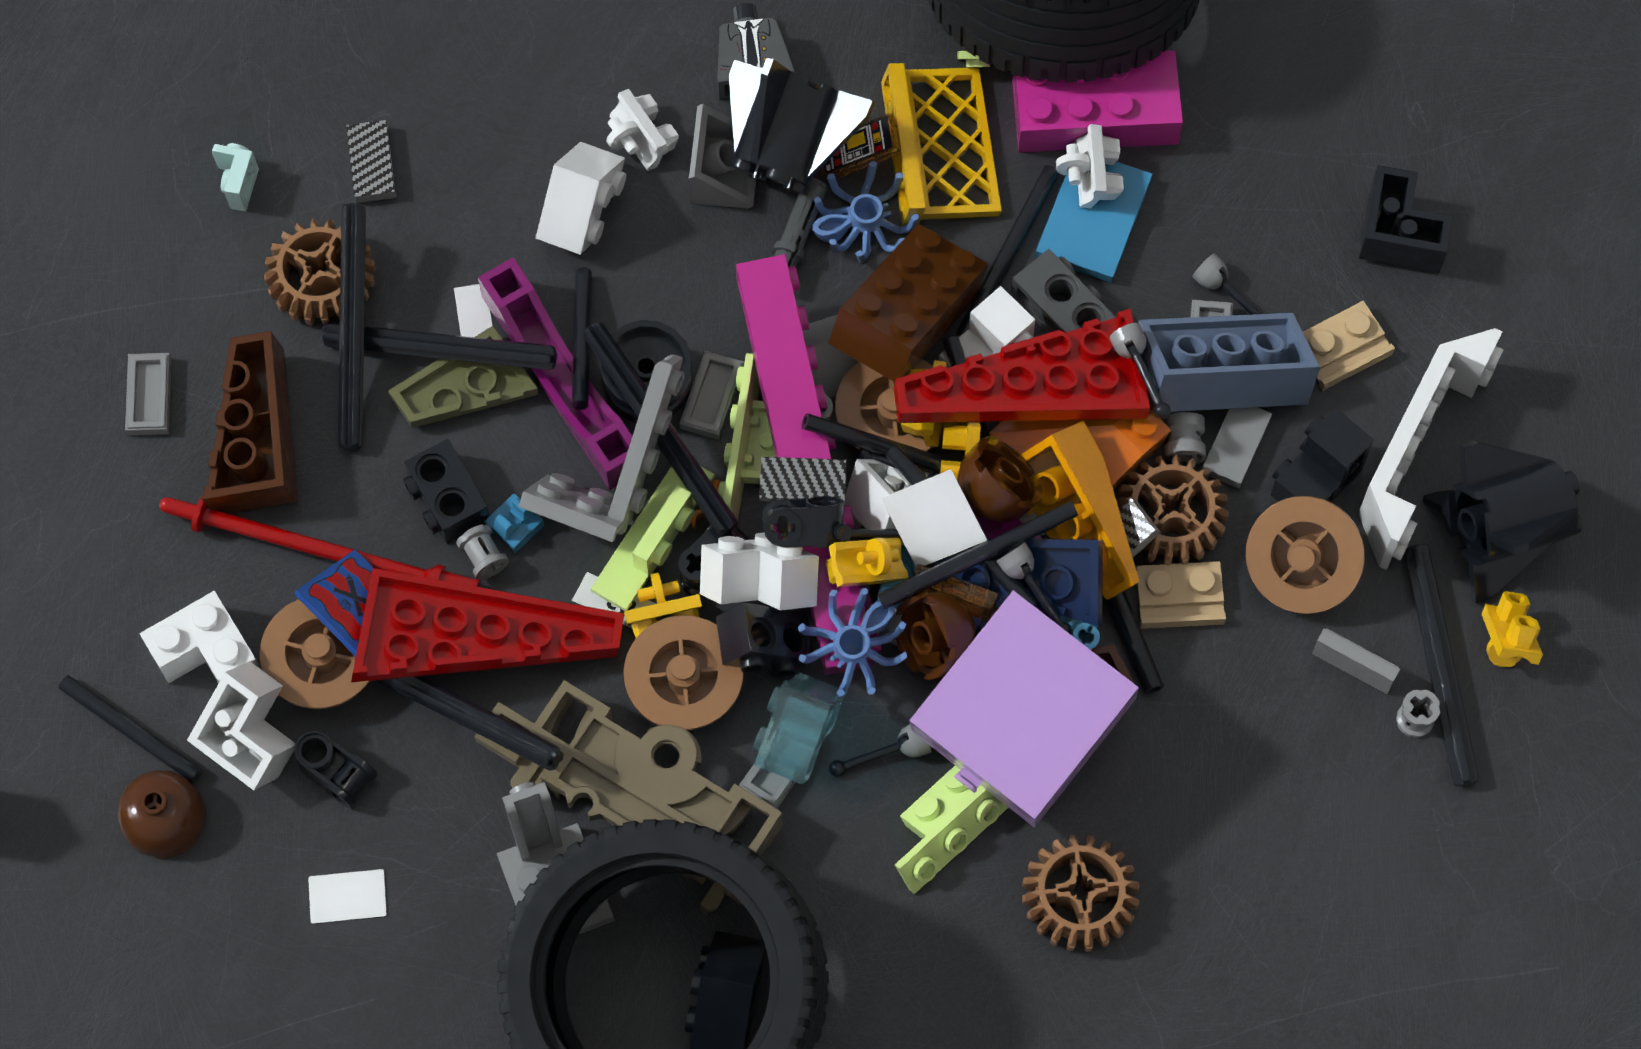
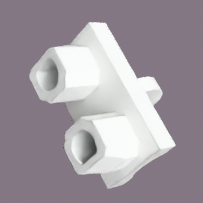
(636, 133)
(1086, 167)

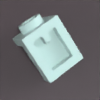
(238, 175)

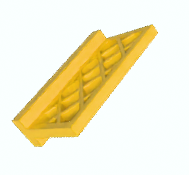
(901, 104)

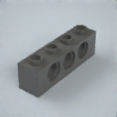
(1053, 275)

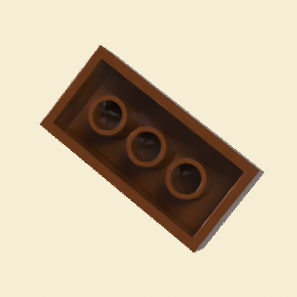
(908, 303)

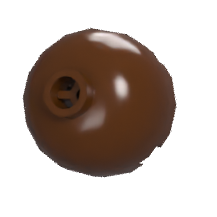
(997, 482)
(935, 632)
(161, 814)

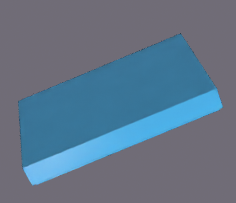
(1095, 236)

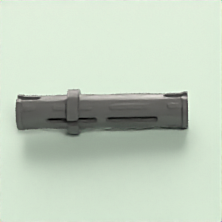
(800, 224)

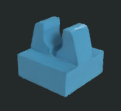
(514, 524)

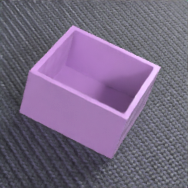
(1023, 709)

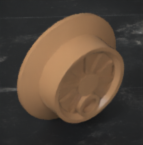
(868, 404)
(1305, 554)
(307, 660)
(679, 675)

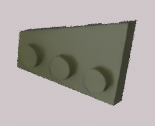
(459, 388)

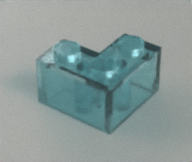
(800, 721)

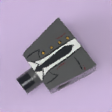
(749, 42)

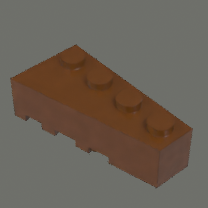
(254, 437)

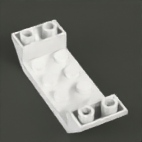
(1457, 366)

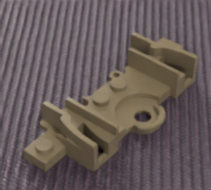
(626, 782)

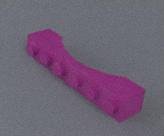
(525, 320)

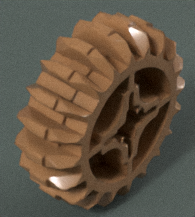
(298, 254)
(1191, 483)
(1099, 889)

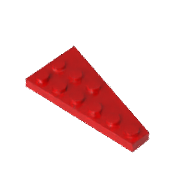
(1032, 380)
(451, 627)

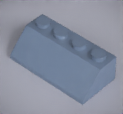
(1229, 361)

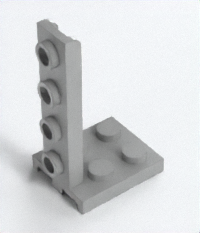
(597, 509)
(537, 843)

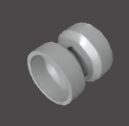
(1185, 437)

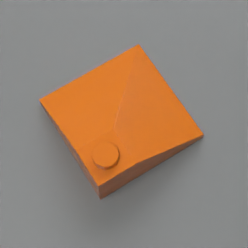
(1121, 441)

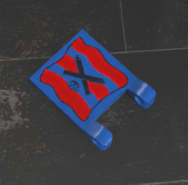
(340, 597)

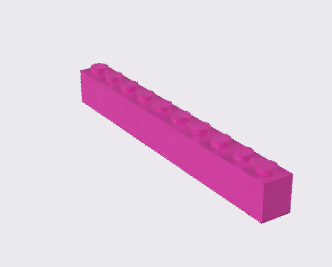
(788, 394)

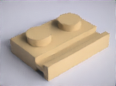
(1347, 344)
(1180, 595)

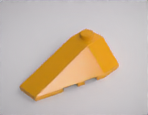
(1075, 471)

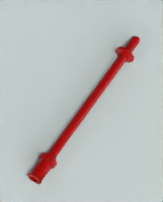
(202, 515)

